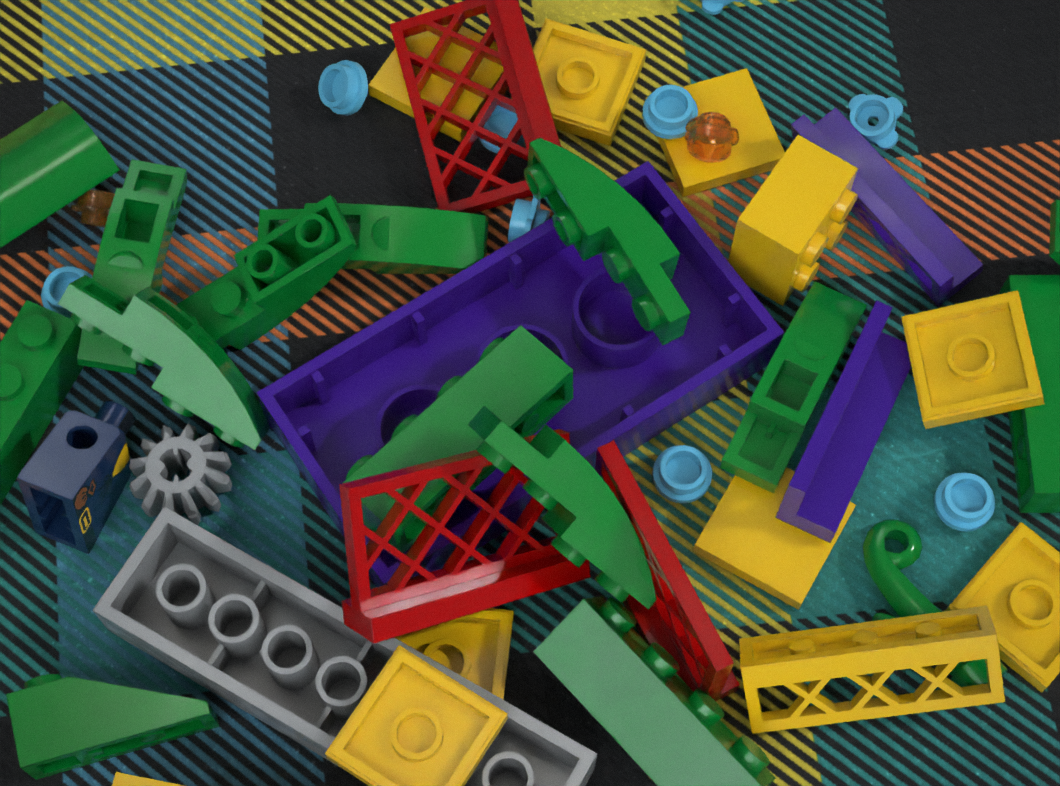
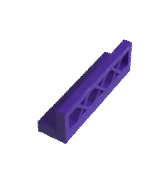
(895, 211)
(847, 430)

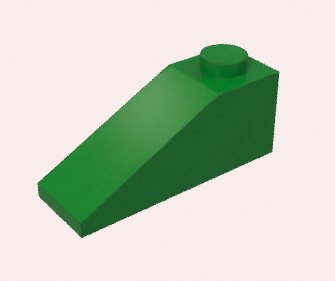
(85, 721)

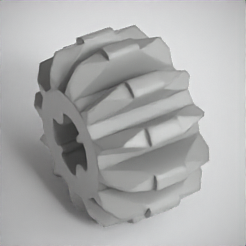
(177, 454)

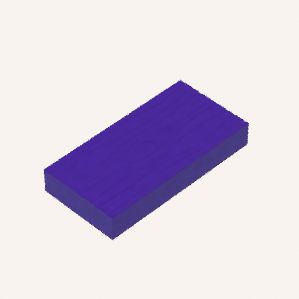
(622, 374)

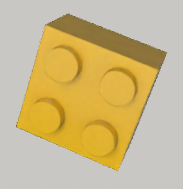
(793, 220)

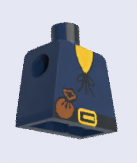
(78, 475)

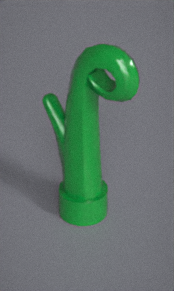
(901, 593)

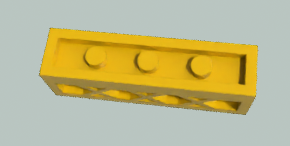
(867, 649)

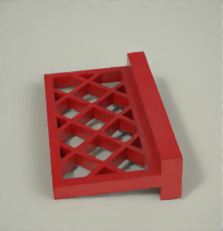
(519, 73)
(460, 586)
(677, 616)

